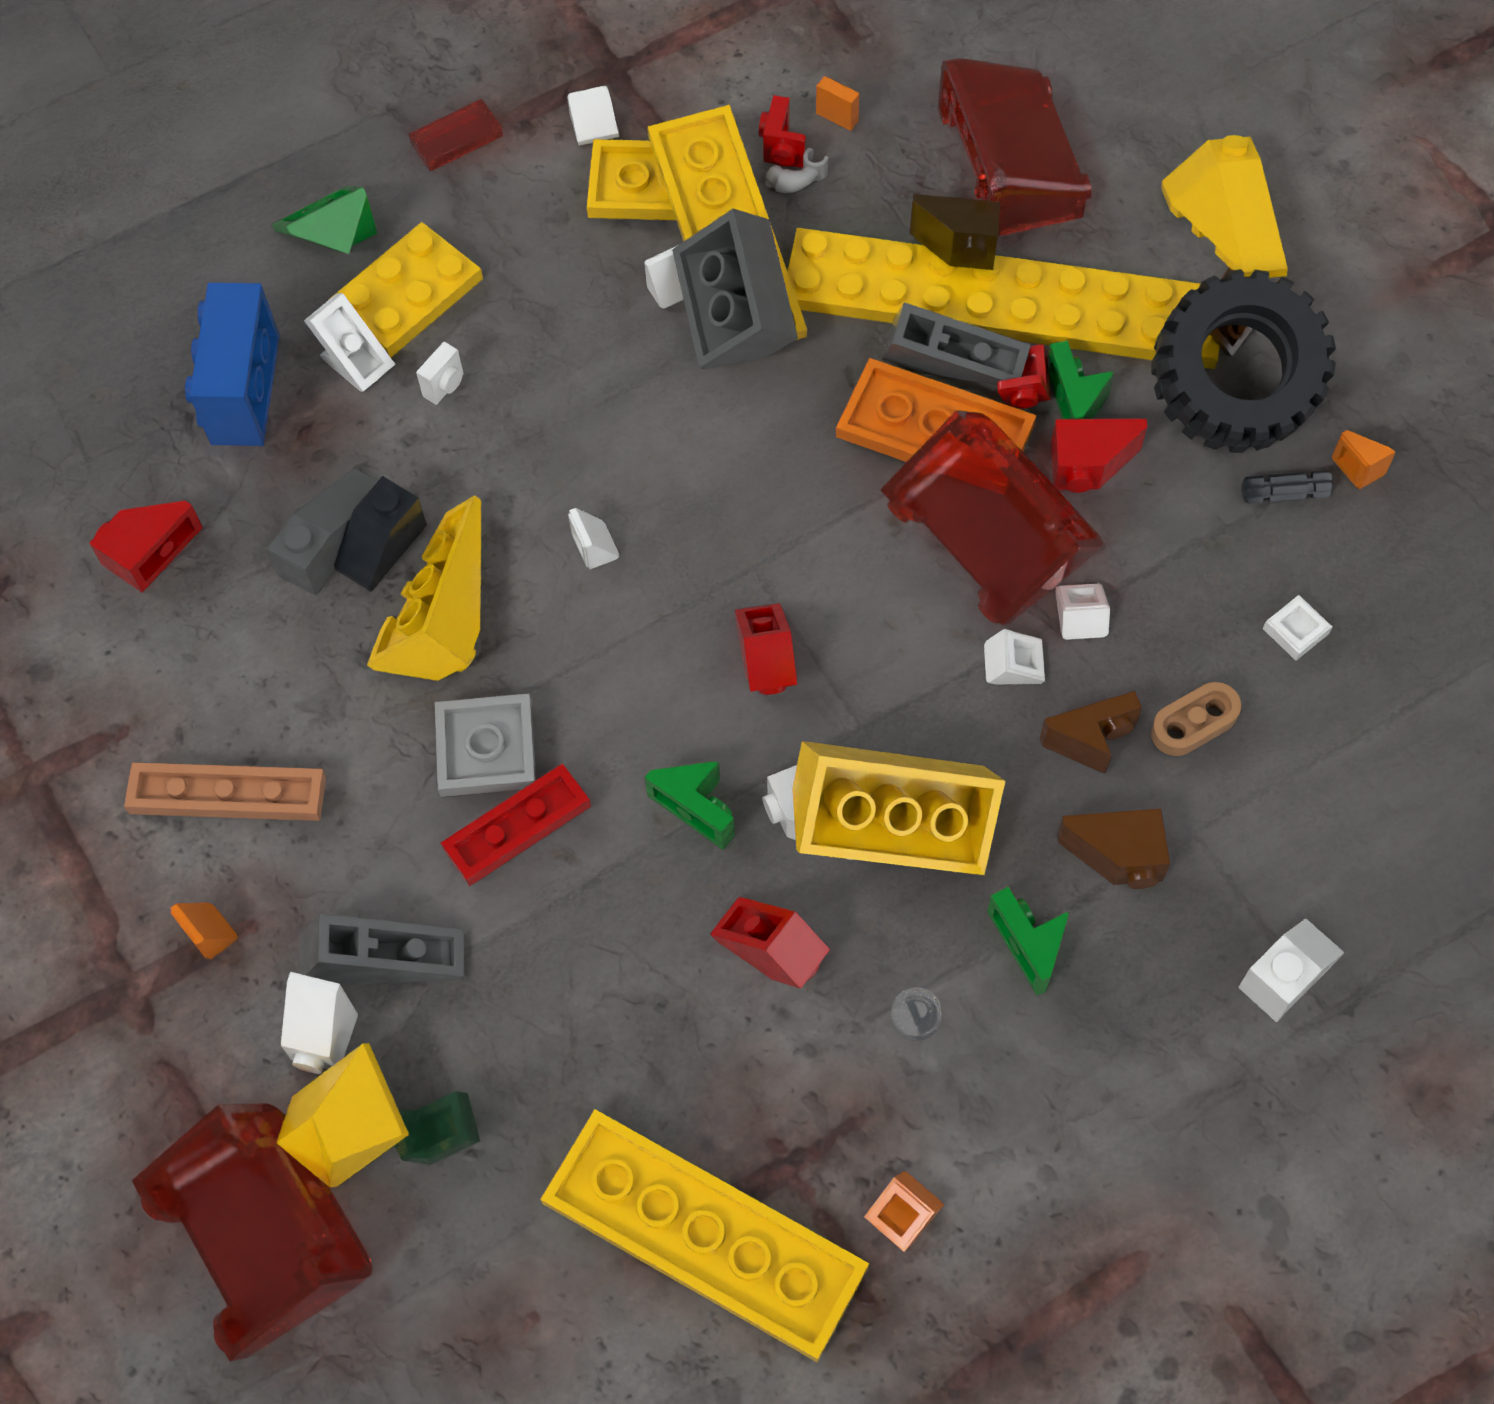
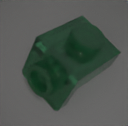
(438, 1129)

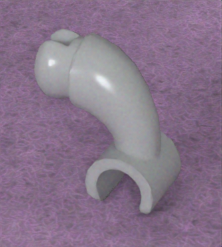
(791, 181)

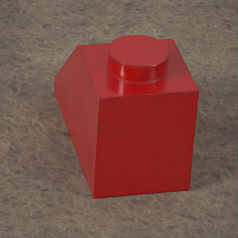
(1093, 450)
(145, 540)
(766, 648)
(771, 941)

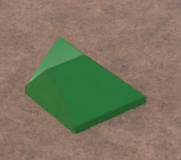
(332, 221)

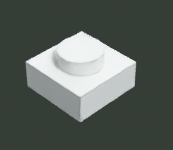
(440, 373)

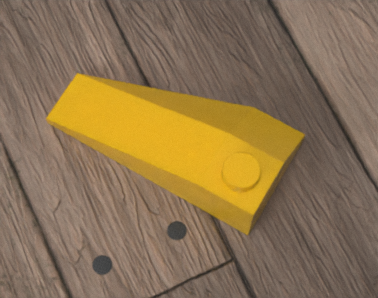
(1229, 203)
(442, 606)

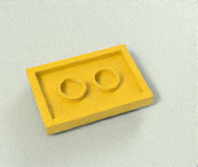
(626, 182)
(410, 287)

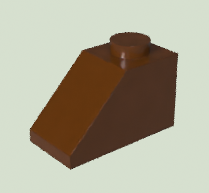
(1119, 845)

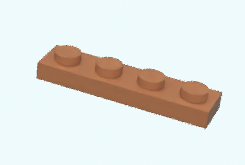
(225, 791)

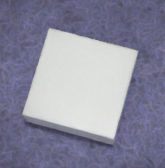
(1297, 627)

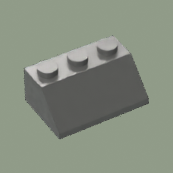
(734, 291)

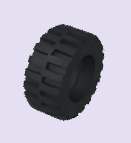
(1279, 317)

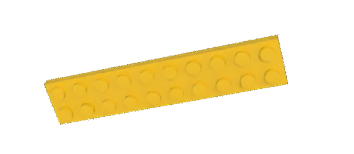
(1016, 299)

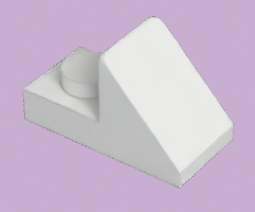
(348, 343)

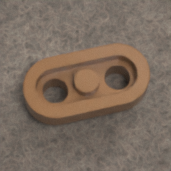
(1193, 721)

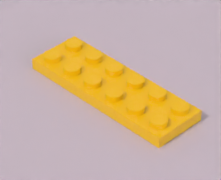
(710, 175)
(705, 1234)

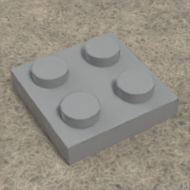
(484, 745)

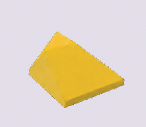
(342, 1119)

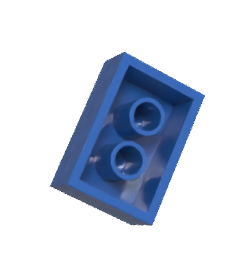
(233, 364)

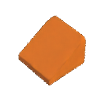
(1362, 458)
(204, 927)
(903, 1210)

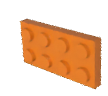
(901, 410)

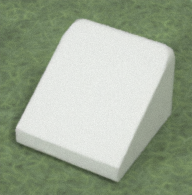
(592, 115)
(663, 279)
(592, 539)
(1083, 611)
(1014, 659)

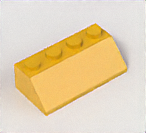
(894, 808)

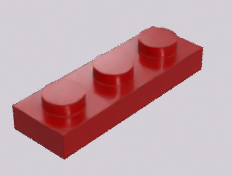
(515, 824)

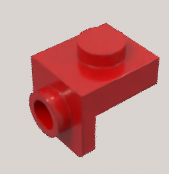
(779, 145)
(1032, 386)

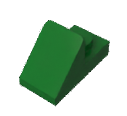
(1074, 393)
(684, 794)
(1031, 947)

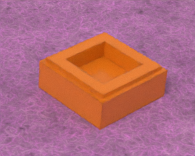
(837, 103)

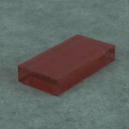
(455, 134)

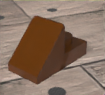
(1082, 731)

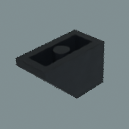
(379, 533)

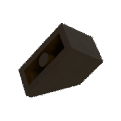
(957, 229)

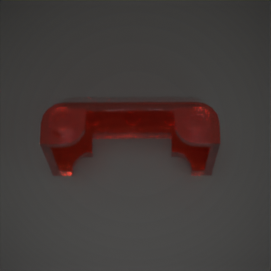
(1013, 142)
(992, 513)
(257, 1222)

